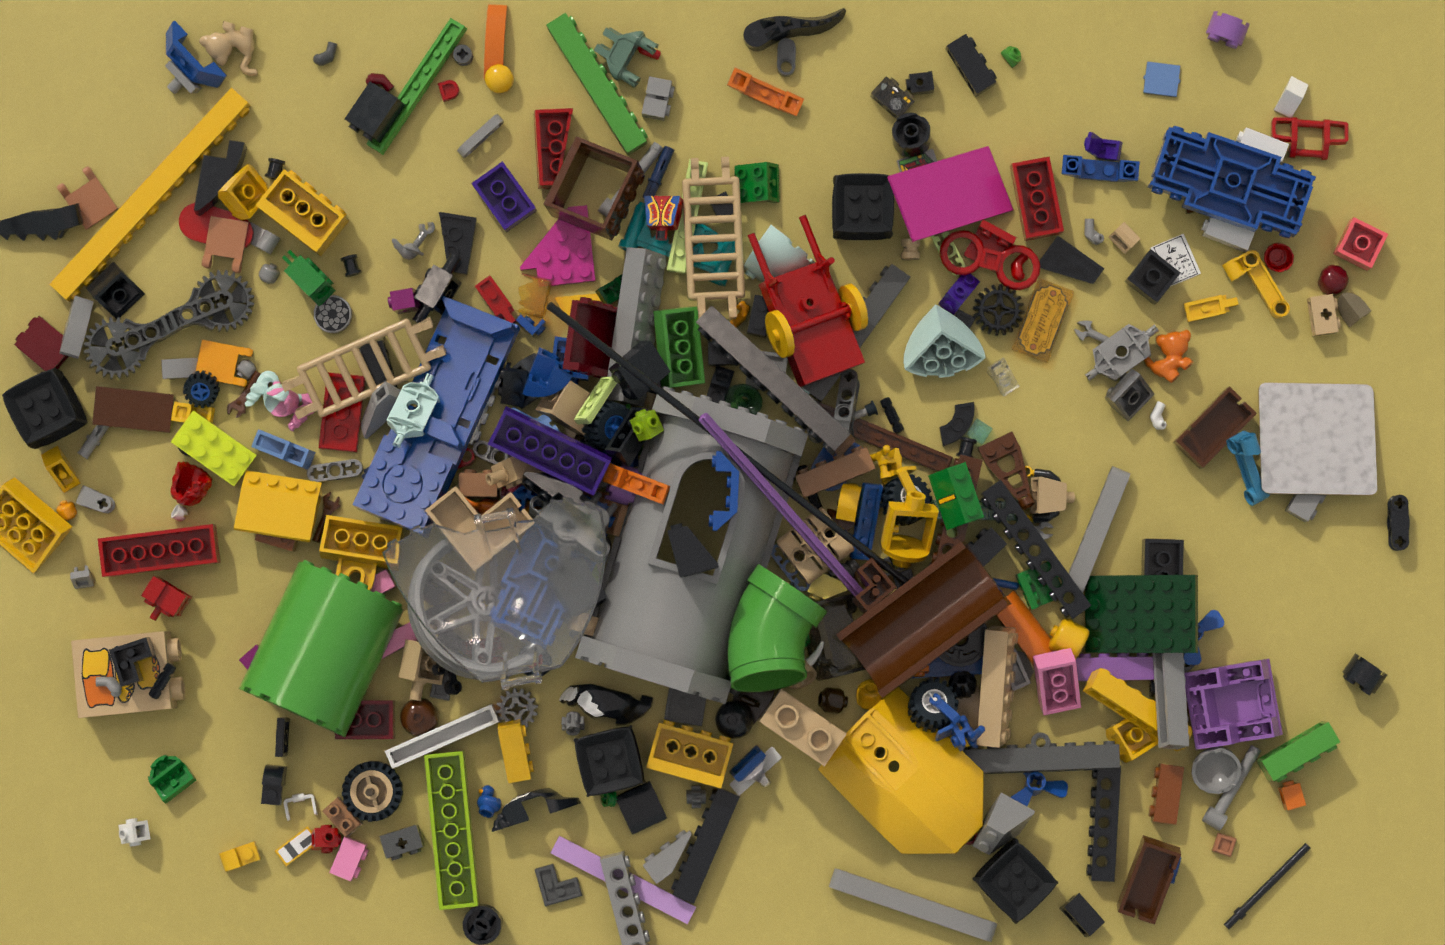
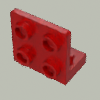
(992, 238)

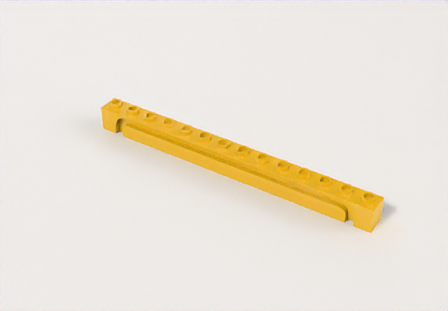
(150, 195)

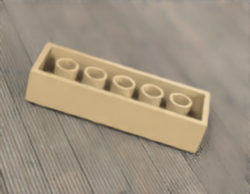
(996, 685)

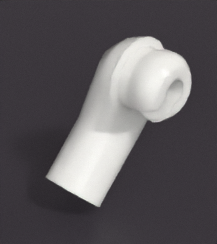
(1156, 417)

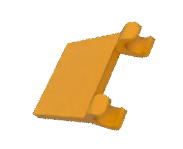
(221, 361)

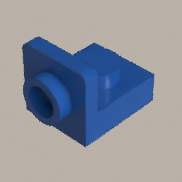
(527, 323)

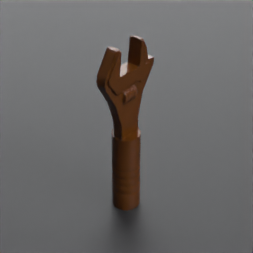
(239, 403)
(329, 508)

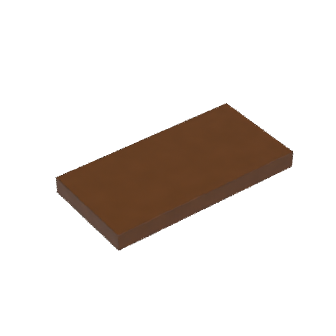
(132, 409)

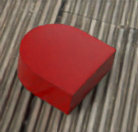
(449, 90)

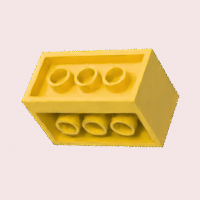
(300, 224)
(684, 766)

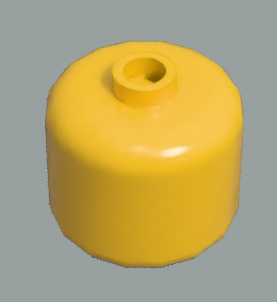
(1068, 635)

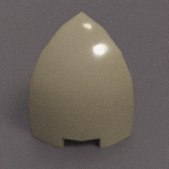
(1352, 308)

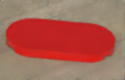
(197, 227)

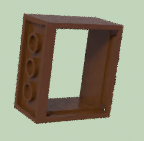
(568, 175)

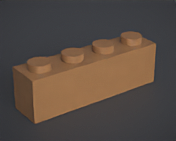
(835, 472)

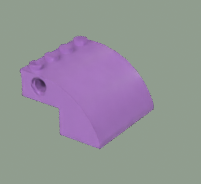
(1232, 704)

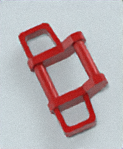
(1292, 139)

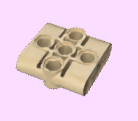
(807, 568)

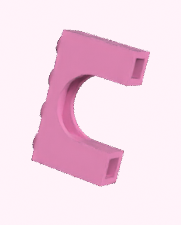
(383, 584)

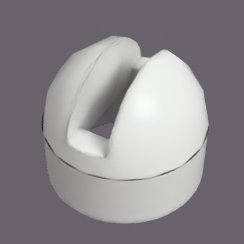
(178, 513)

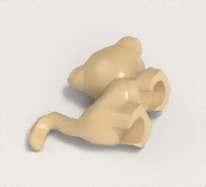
(220, 45)

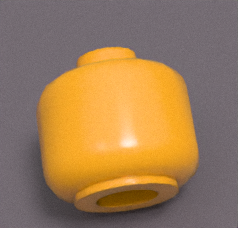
(66, 510)

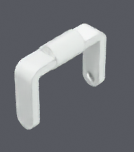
(297, 798)

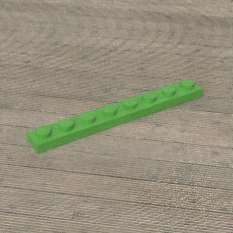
(422, 79)

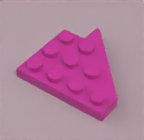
(564, 253)

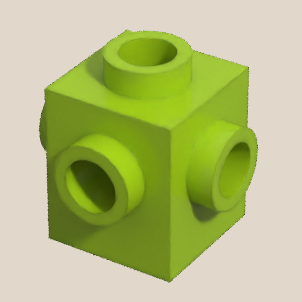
(646, 424)

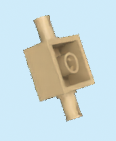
(509, 473)
(417, 667)

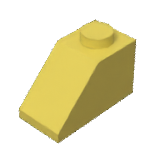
(825, 587)

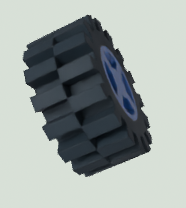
(196, 393)

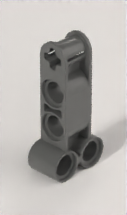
(848, 386)

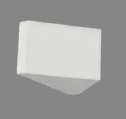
(1291, 97)

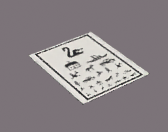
(1179, 255)

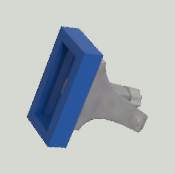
(751, 767)

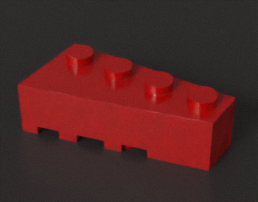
(551, 136)

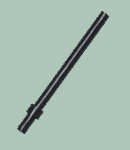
(1240, 912)

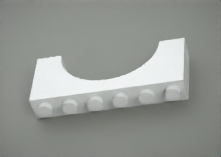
(1230, 234)

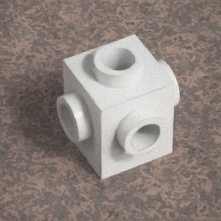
(134, 832)

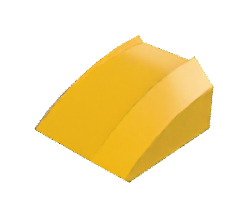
(243, 192)
(1131, 739)

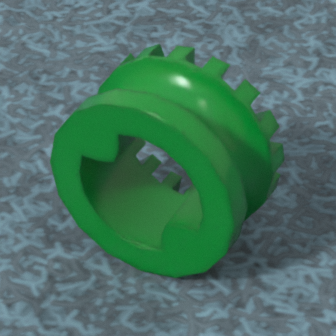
(609, 799)

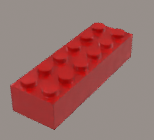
(159, 550)

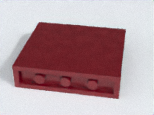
(581, 354)

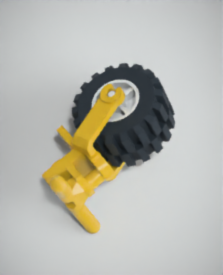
(896, 489)

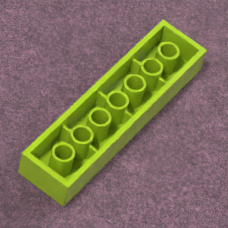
(451, 830)

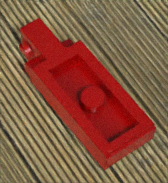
(495, 299)

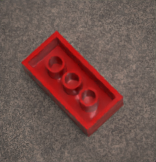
(1036, 198)

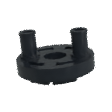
(974, 642)

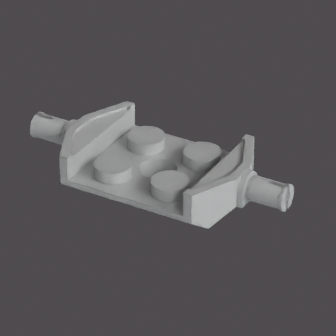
(1114, 366)

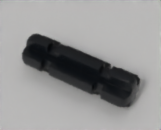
(892, 415)
(162, 681)

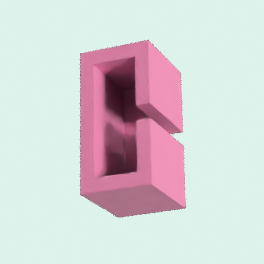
(348, 859)

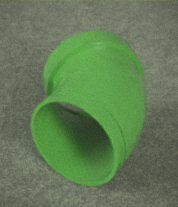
(770, 634)

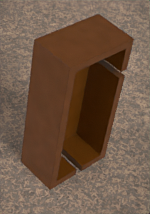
(1213, 427)
(1148, 879)

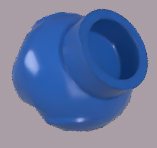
(487, 803)

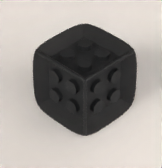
(862, 207)
(44, 408)
(609, 761)
(1015, 880)

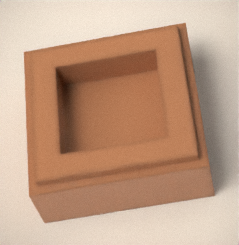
(1224, 844)

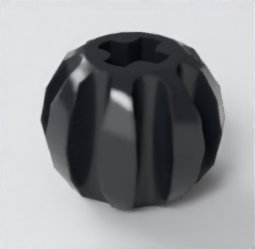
(963, 684)

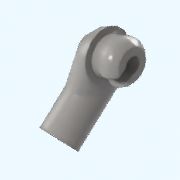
(1091, 234)
(111, 683)

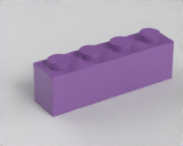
(1120, 667)

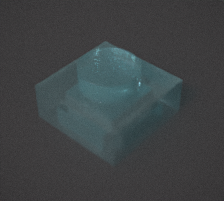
(979, 431)

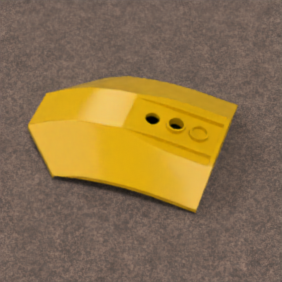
(924, 805)

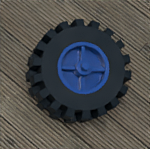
(605, 424)

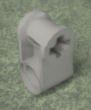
(93, 499)

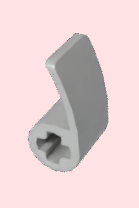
(264, 239)

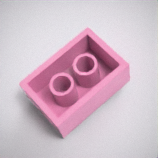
(1057, 681)

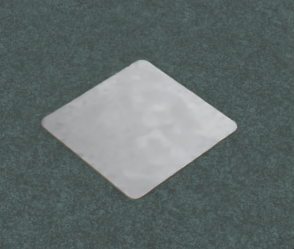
(1317, 439)

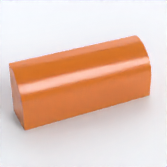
(1031, 635)

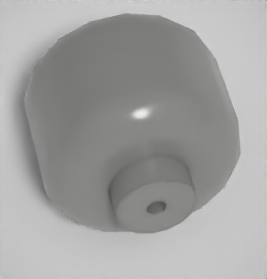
(269, 273)
(245, 369)

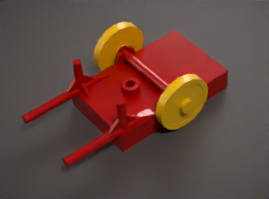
(816, 336)

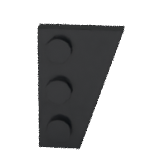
(458, 238)
(1069, 261)

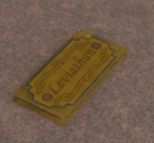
(1042, 320)

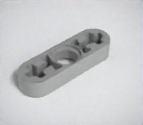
(480, 136)
(321, 478)

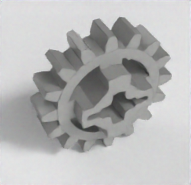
(515, 699)

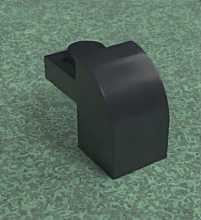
(273, 782)

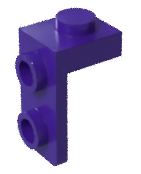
(1103, 148)
(959, 293)

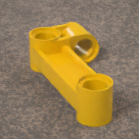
(1261, 279)

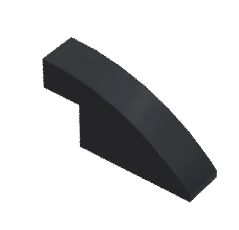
(216, 173)

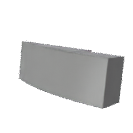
(76, 327)

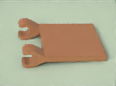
(92, 199)
(227, 240)

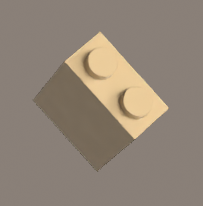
(564, 406)

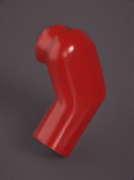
(1016, 267)

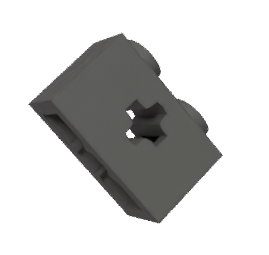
(390, 842)

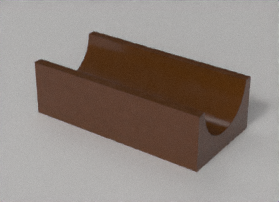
(924, 618)

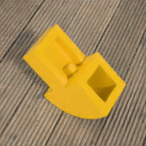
(239, 856)

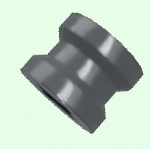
(463, 59)

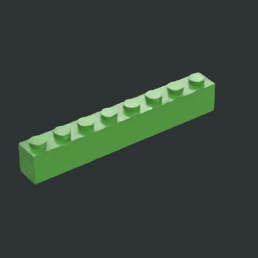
(596, 83)

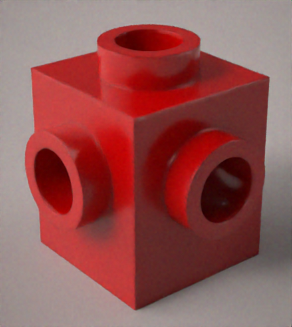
(325, 839)

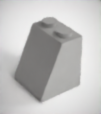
(1002, 824)

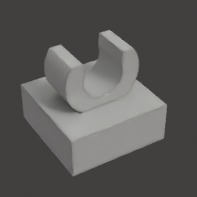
(81, 579)

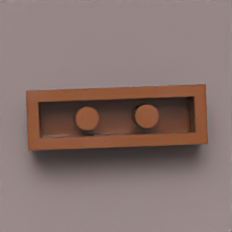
(1166, 793)

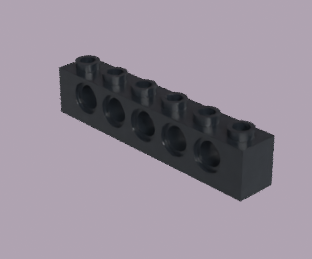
(1107, 871)

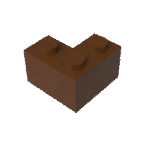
(877, 586)

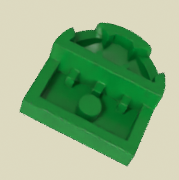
(170, 777)

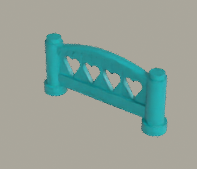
(639, 235)

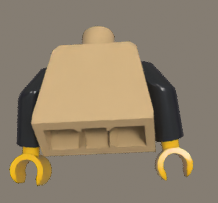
(1049, 495)

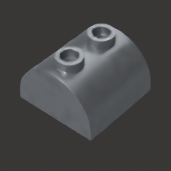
(1129, 394)

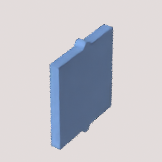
(1161, 79)

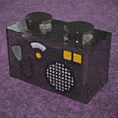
(892, 97)

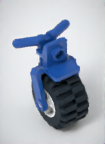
(935, 708)

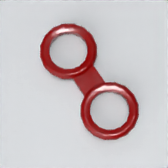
(990, 260)

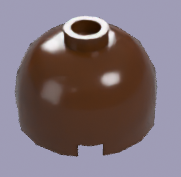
(419, 716)

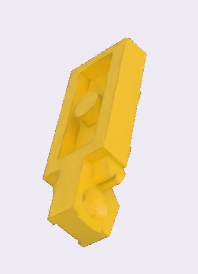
(1208, 307)

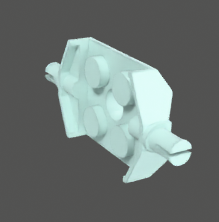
(408, 422)

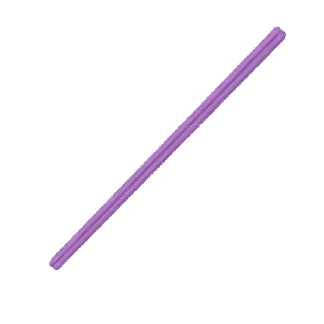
(779, 503)

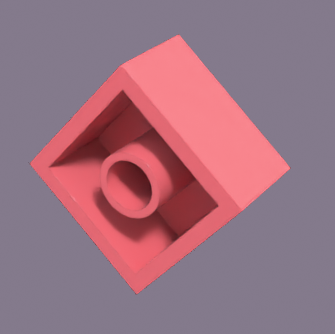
(1360, 244)

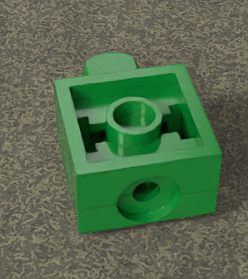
(309, 278)

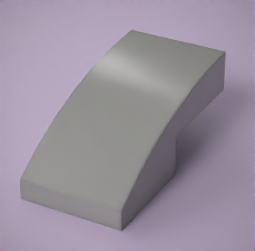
(178, 368)

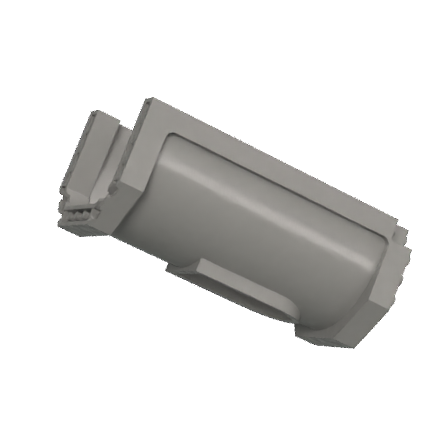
(672, 625)

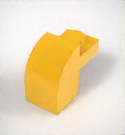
(848, 502)

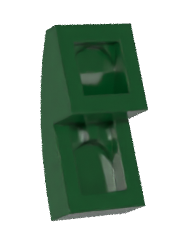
(610, 292)

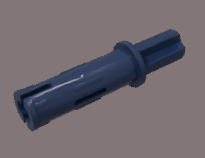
(657, 175)

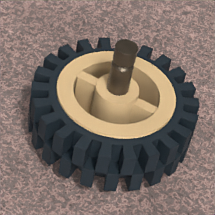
(372, 791)

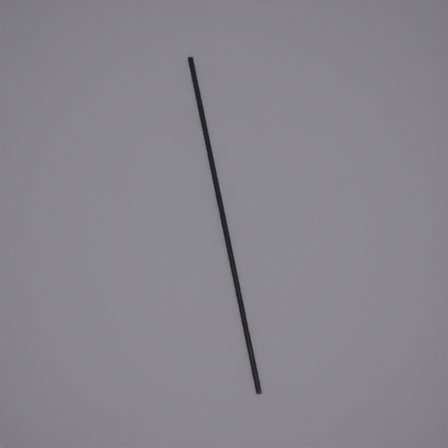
(695, 418)

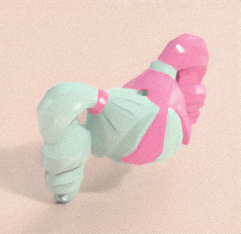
(276, 399)

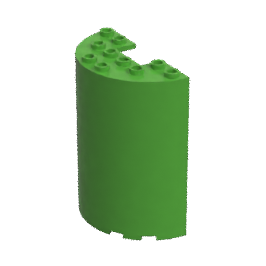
(322, 647)

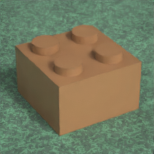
(475, 485)

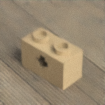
(1319, 325)

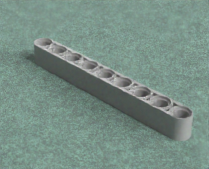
(913, 905)

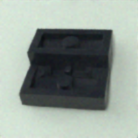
(641, 807)

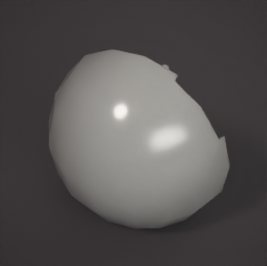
(1216, 770)

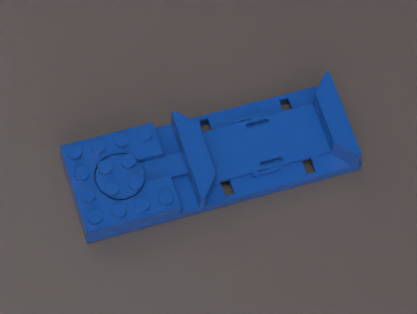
(419, 473)

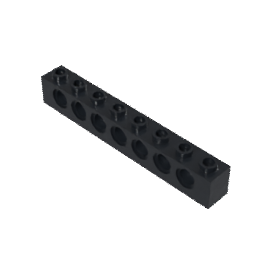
(1079, 601)

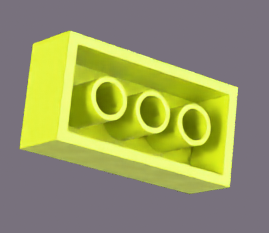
(213, 448)

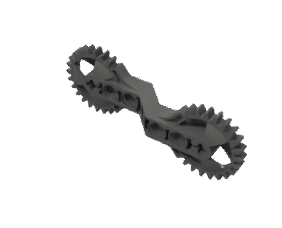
(168, 324)

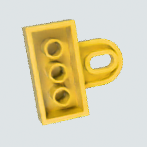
(357, 545)

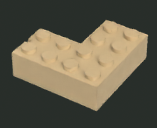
(458, 514)

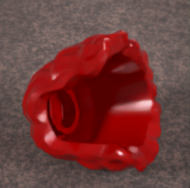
(189, 484)

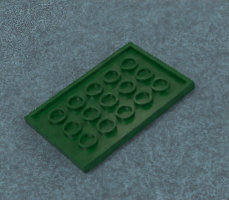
(1142, 614)

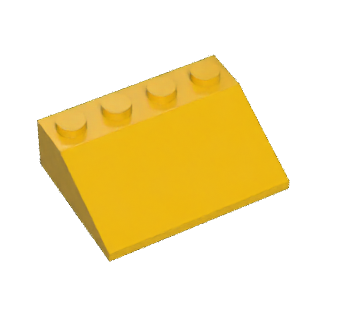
(278, 506)
(29, 525)

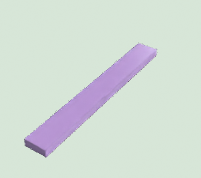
(647, 891)

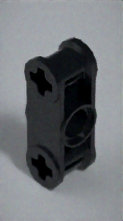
(1398, 522)

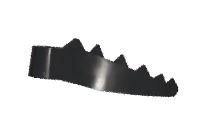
(771, 30)
(42, 223)

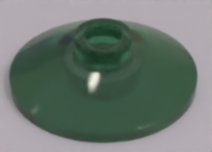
(735, 394)

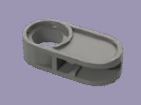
(786, 53)

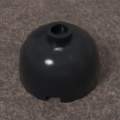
(734, 719)

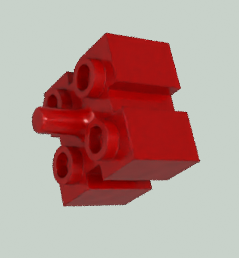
(165, 598)

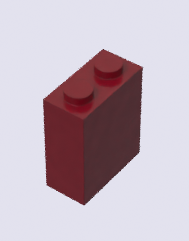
(42, 344)

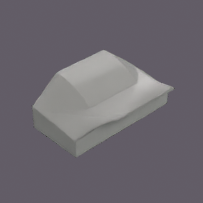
(1023, 671)

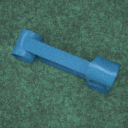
(1244, 446)

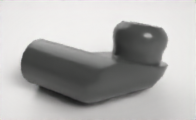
(327, 56)

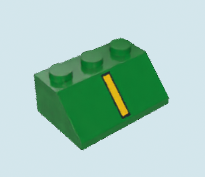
(956, 496)

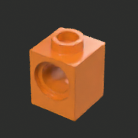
(1291, 795)

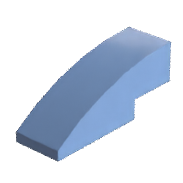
(283, 449)

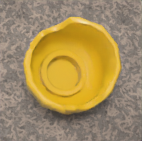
(499, 79)
(867, 694)

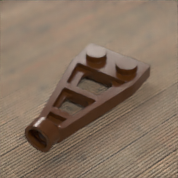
(999, 449)

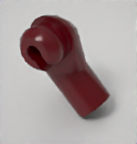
(380, 79)

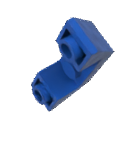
(209, 75)
(1100, 170)
(722, 464)

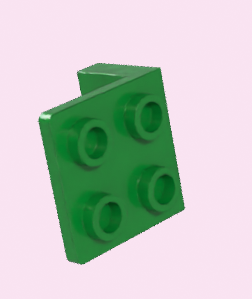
(758, 182)
(1033, 591)

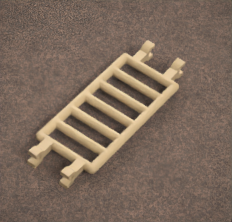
(737, 237)
(336, 354)

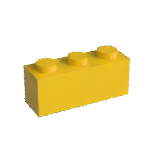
(515, 751)

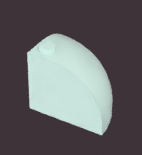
(779, 255)
(941, 346)

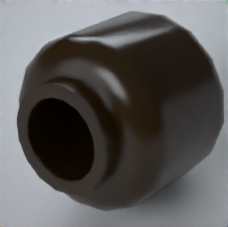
(832, 700)

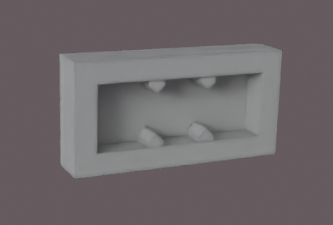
(180, 80)

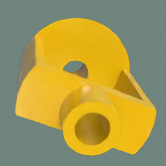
(905, 548)

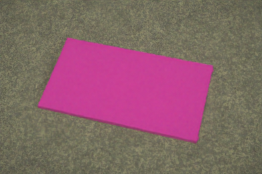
(950, 193)

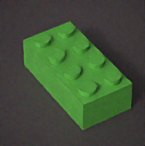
(679, 346)
(1298, 751)

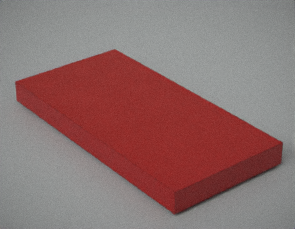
(342, 428)

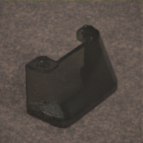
(835, 656)

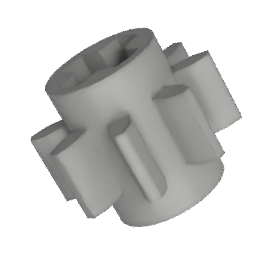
(572, 723)

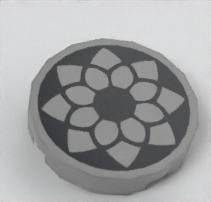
(333, 314)

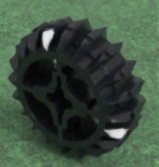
(999, 302)

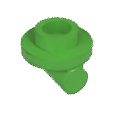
(1012, 55)

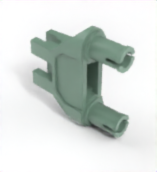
(622, 52)

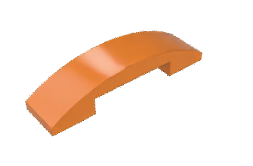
(495, 36)
(764, 92)
(636, 483)

